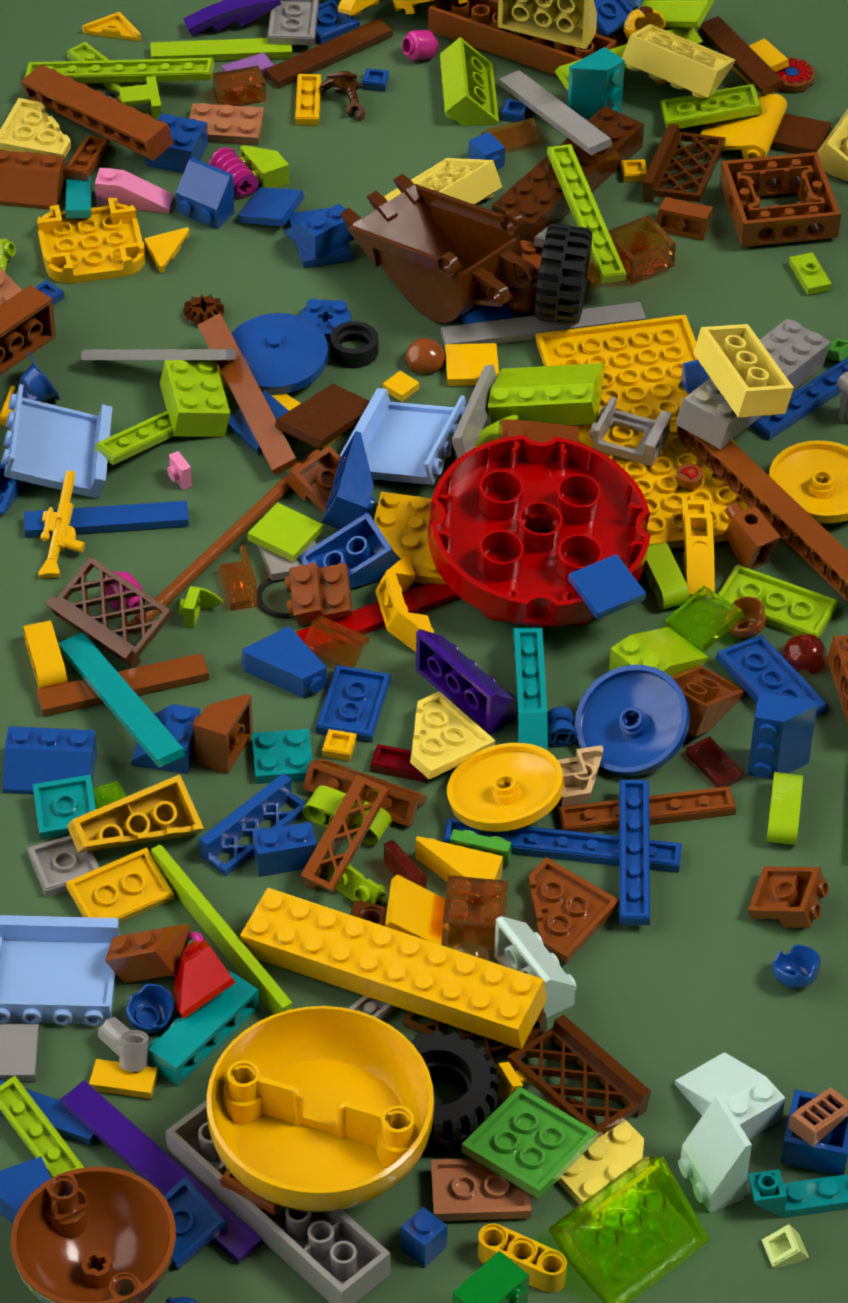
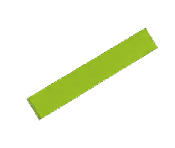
(219, 49)

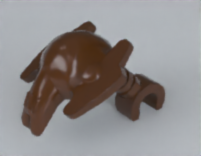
(346, 82)

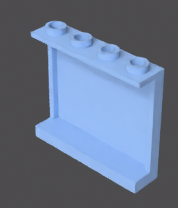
(407, 439)
(53, 440)
(56, 969)

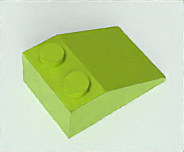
(659, 649)

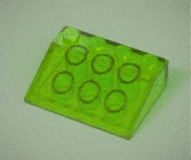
(630, 1232)

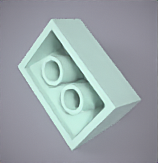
(524, 951)

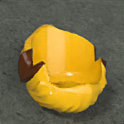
(642, 17)

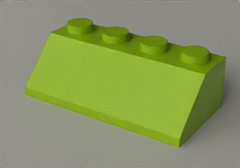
(468, 85)

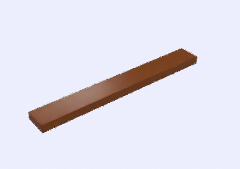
(249, 396)

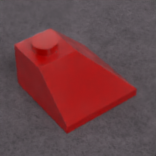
(198, 978)

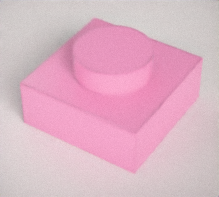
(179, 470)

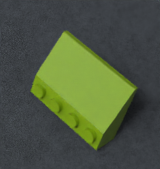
(548, 394)

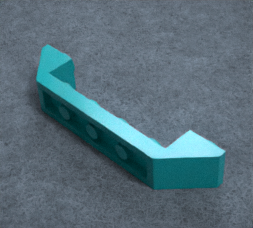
(530, 686)
(798, 1197)

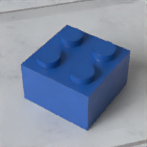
(189, 141)
(828, 1154)

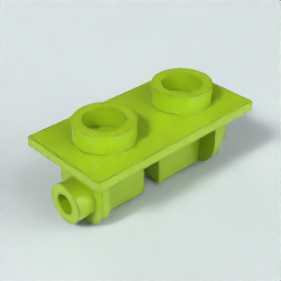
(357, 887)

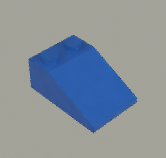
(351, 486)
(360, 547)

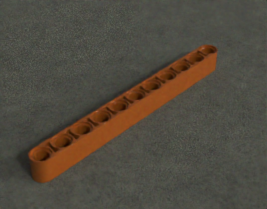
(785, 515)

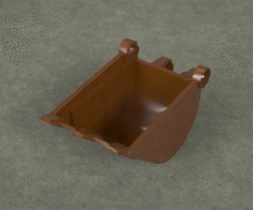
(443, 249)

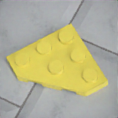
(33, 130)
(444, 736)
(603, 1161)

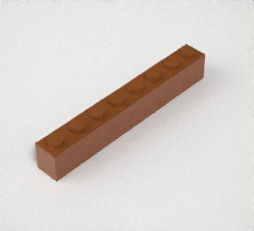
(98, 112)

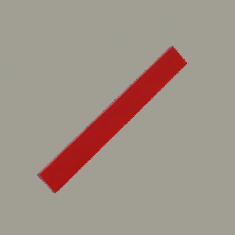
(417, 600)

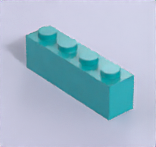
(198, 1035)

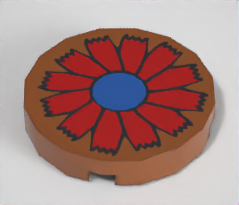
(797, 75)

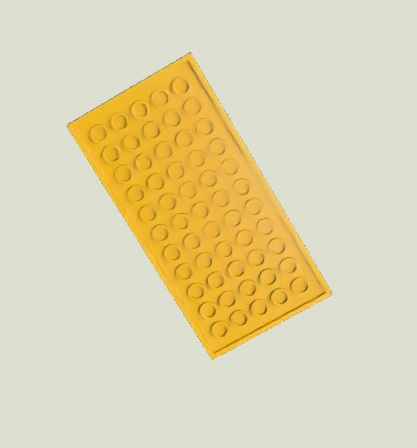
(645, 376)

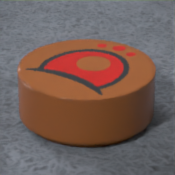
(689, 476)

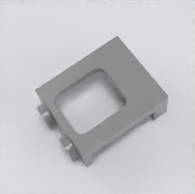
(654, 432)

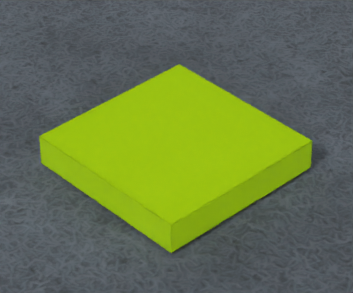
(285, 532)

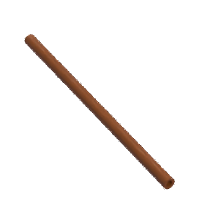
(218, 547)

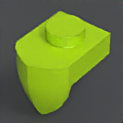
(197, 599)

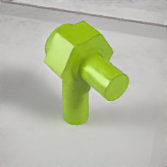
(7, 250)

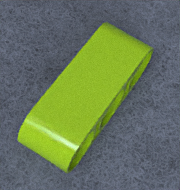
(665, 577)
(326, 801)
(785, 808)

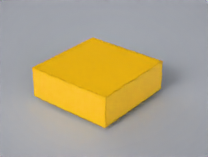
(633, 170)
(401, 386)
(339, 745)

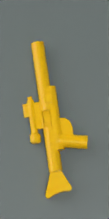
(63, 534)

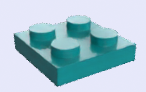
(281, 753)
(60, 802)

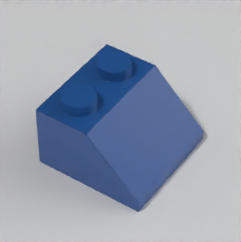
(205, 194)
(321, 232)
(179, 723)

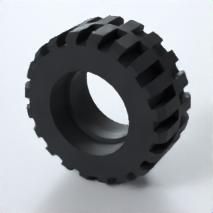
(563, 274)
(470, 1070)

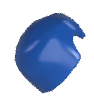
(797, 968)
(150, 1008)

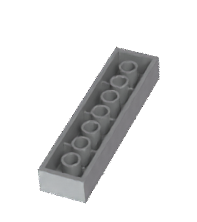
(796, 353)
(320, 1246)

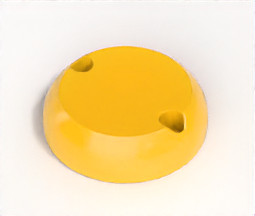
(320, 1108)

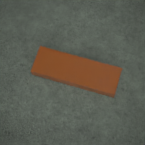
(87, 158)

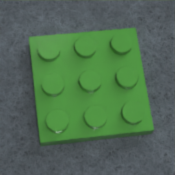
(529, 1142)

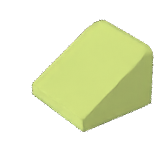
(785, 1247)

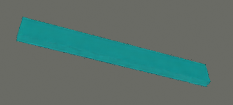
(121, 700)

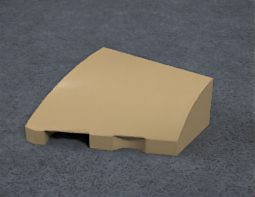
(580, 775)

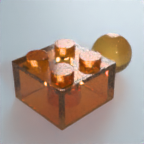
(641, 248)
(472, 914)

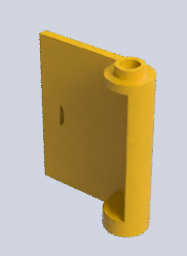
(752, 133)

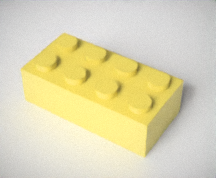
(743, 370)

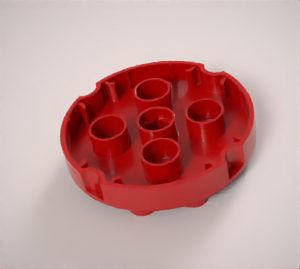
(518, 486)

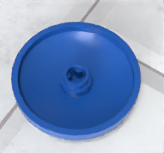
(282, 351)
(635, 717)

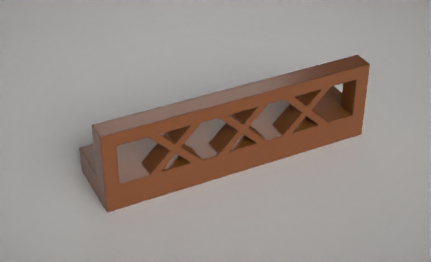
(399, 803)
(339, 830)

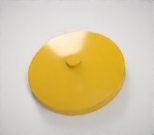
(815, 478)
(505, 787)

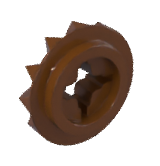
(194, 312)

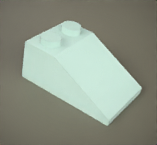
(746, 1091)
(716, 1157)

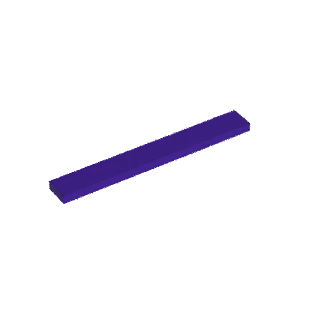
(152, 1162)

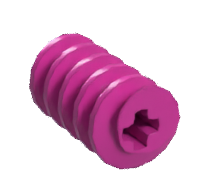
(243, 179)

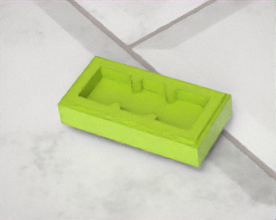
(810, 273)

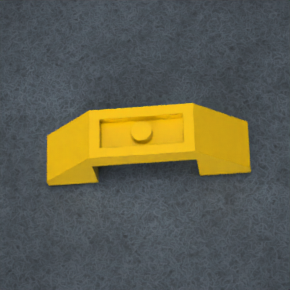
(392, 605)

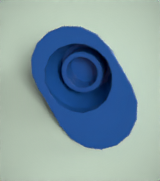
(37, 385)

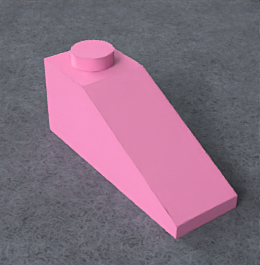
(131, 191)

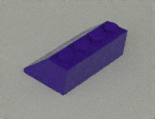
(463, 682)

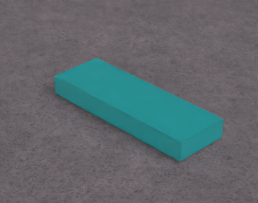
(78, 198)

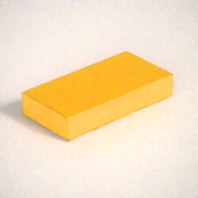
(112, 1079)

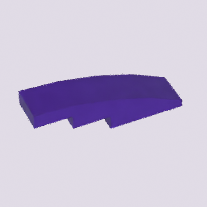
(227, 12)

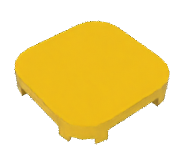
(92, 247)

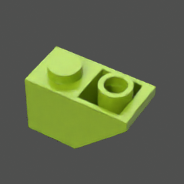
(266, 165)

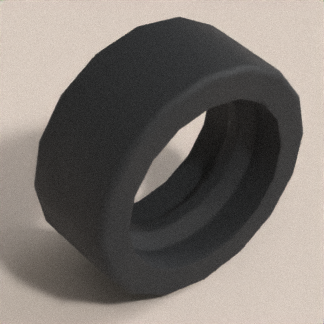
(354, 357)

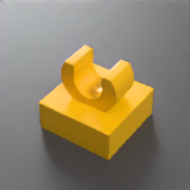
(508, 1081)

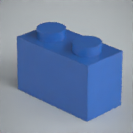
(283, 848)

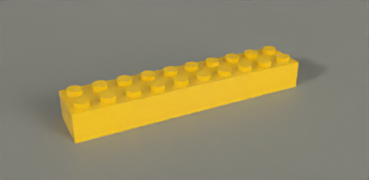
(395, 968)

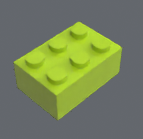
(194, 398)

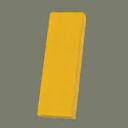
(308, 100)

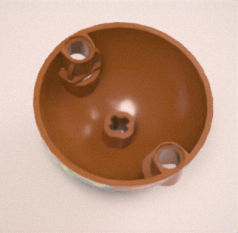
(108, 1251)

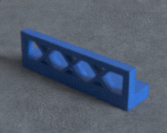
(246, 820)

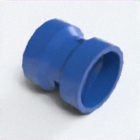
(561, 727)

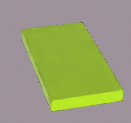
(680, 12)
(720, 106)
(785, 604)

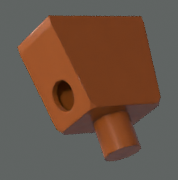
(750, 536)

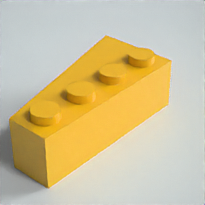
(143, 817)

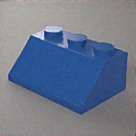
(781, 734)
(46, 755)

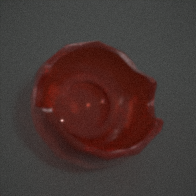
(805, 652)

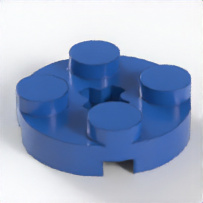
(334, 311)

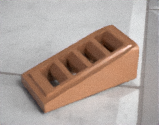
(814, 1133)

